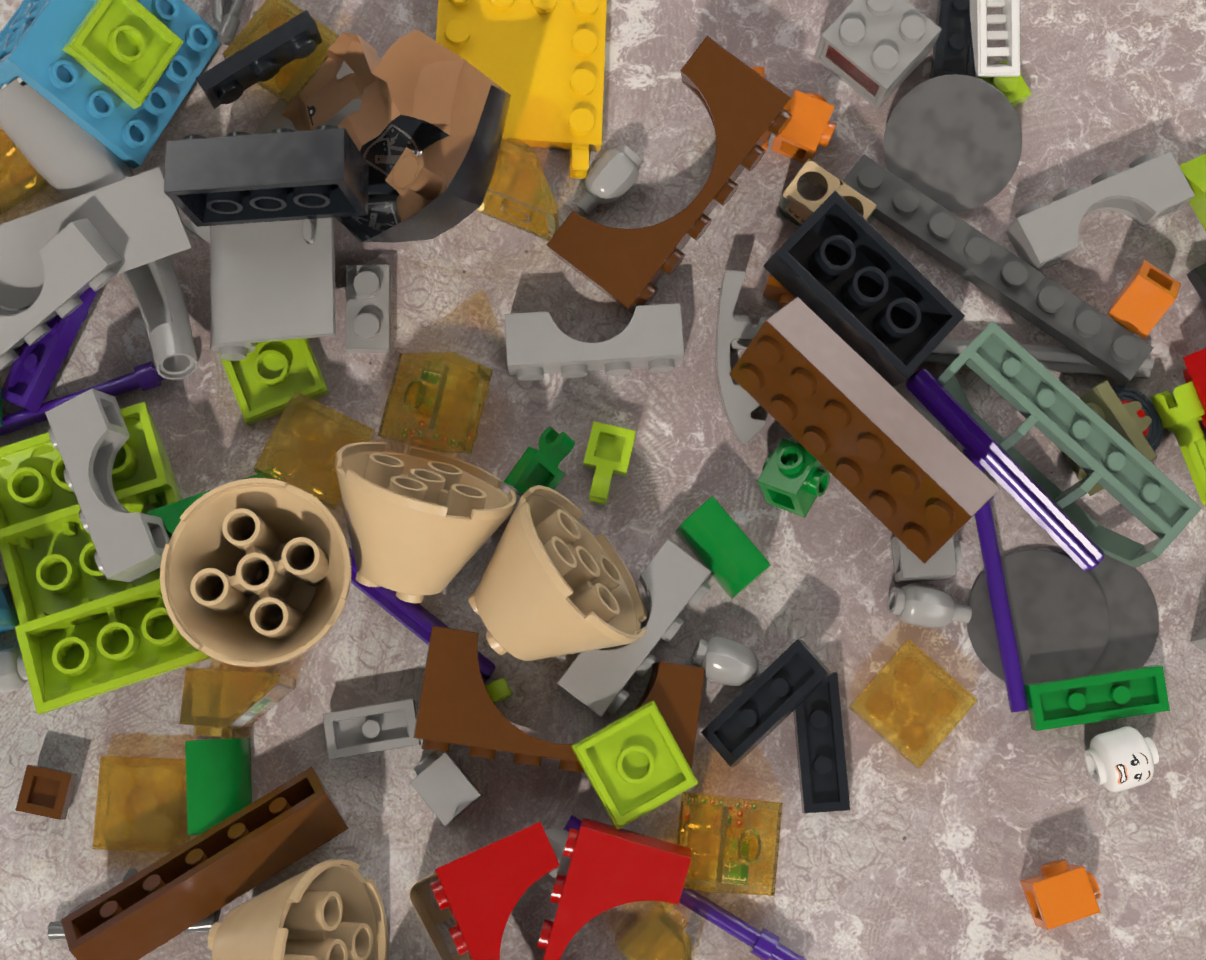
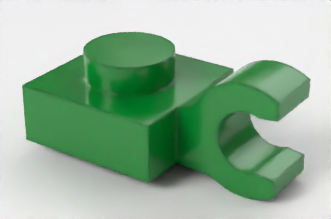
(541, 465)

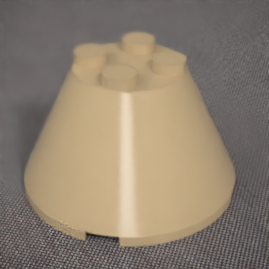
(416, 515)
(255, 572)
(555, 585)
(312, 916)

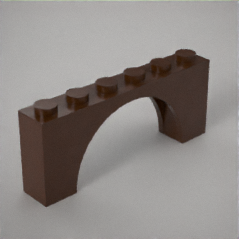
(744, 115)
(460, 711)

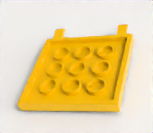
(547, 61)

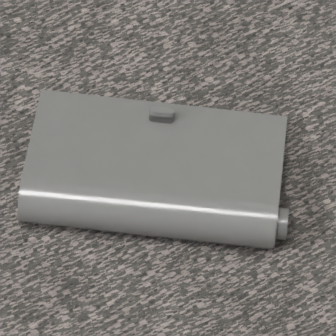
(270, 284)

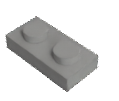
(368, 309)
(370, 729)

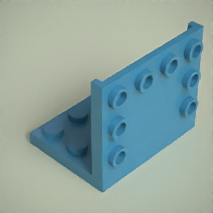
(33, 51)

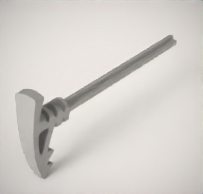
(738, 332)

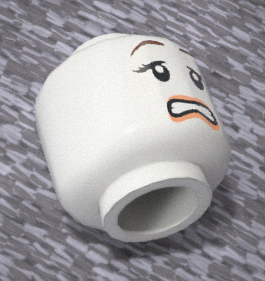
(1121, 759)

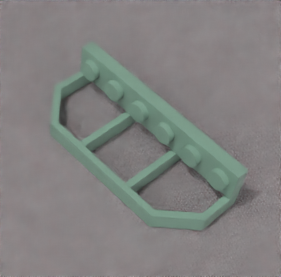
(1083, 438)

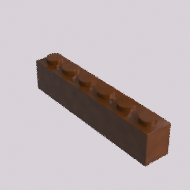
(206, 872)

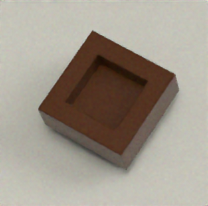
(46, 792)

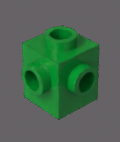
(793, 478)

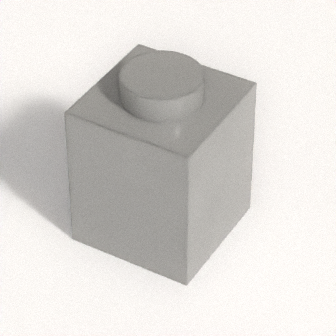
(444, 786)

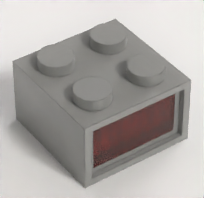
(877, 46)

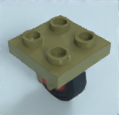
(1128, 414)

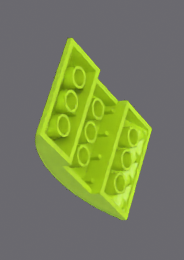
(76, 625)

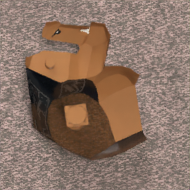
(422, 126)

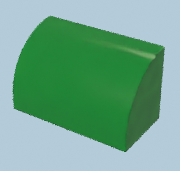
(722, 547)
(216, 781)

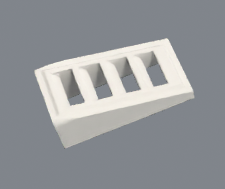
(1011, 19)

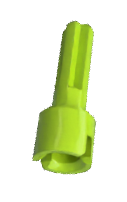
(1184, 422)

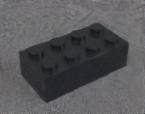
(267, 176)
(864, 289)

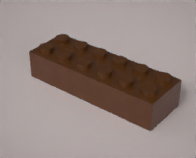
(862, 430)

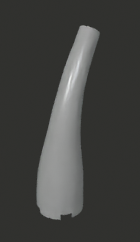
(77, 165)

